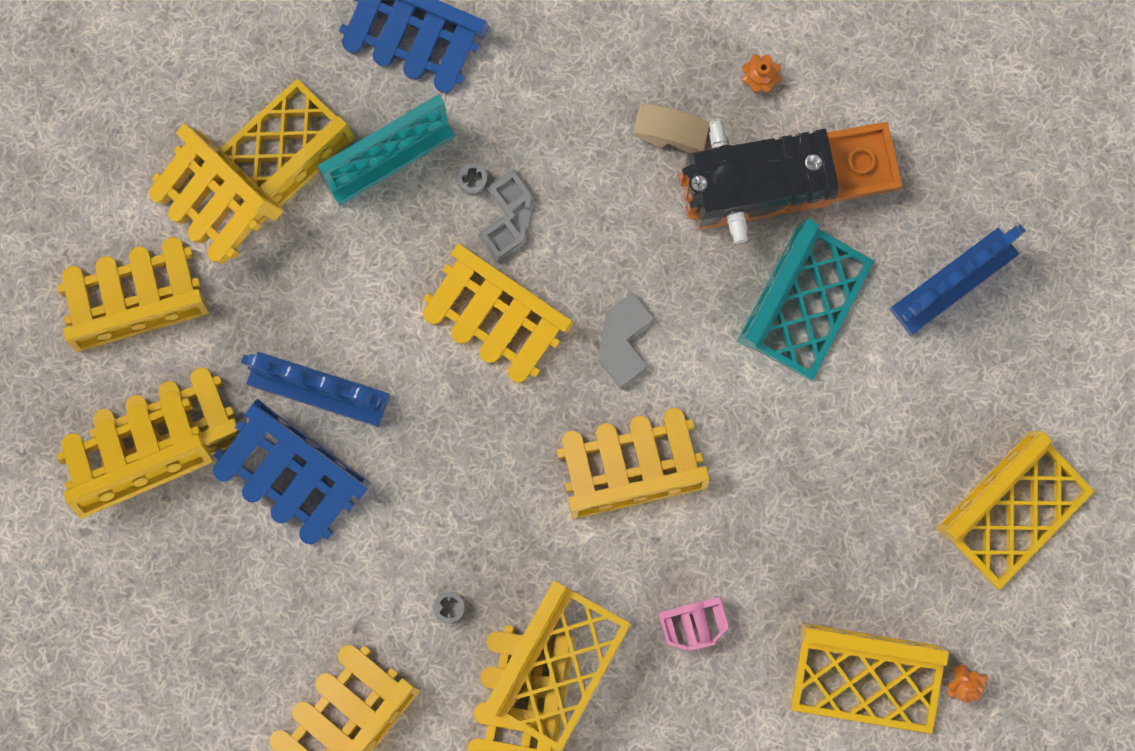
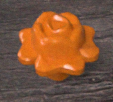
(761, 73)
(967, 685)

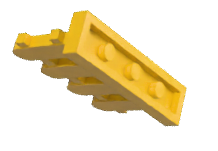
(226, 197)
(484, 300)
(134, 315)
(216, 416)
(138, 472)
(653, 484)
(505, 644)
(361, 713)

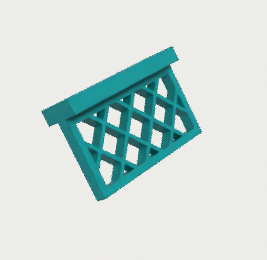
(387, 150)
(784, 279)

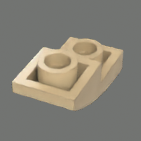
(669, 126)

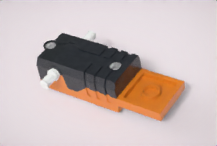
(785, 174)

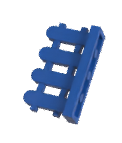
(429, 32)
(956, 279)
(316, 388)
(291, 442)

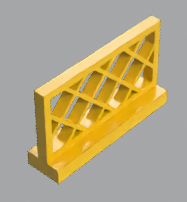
(300, 165)
(1001, 482)
(873, 647)
(529, 651)

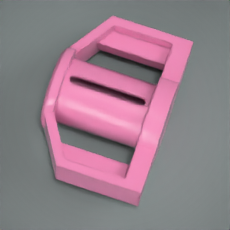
(686, 614)

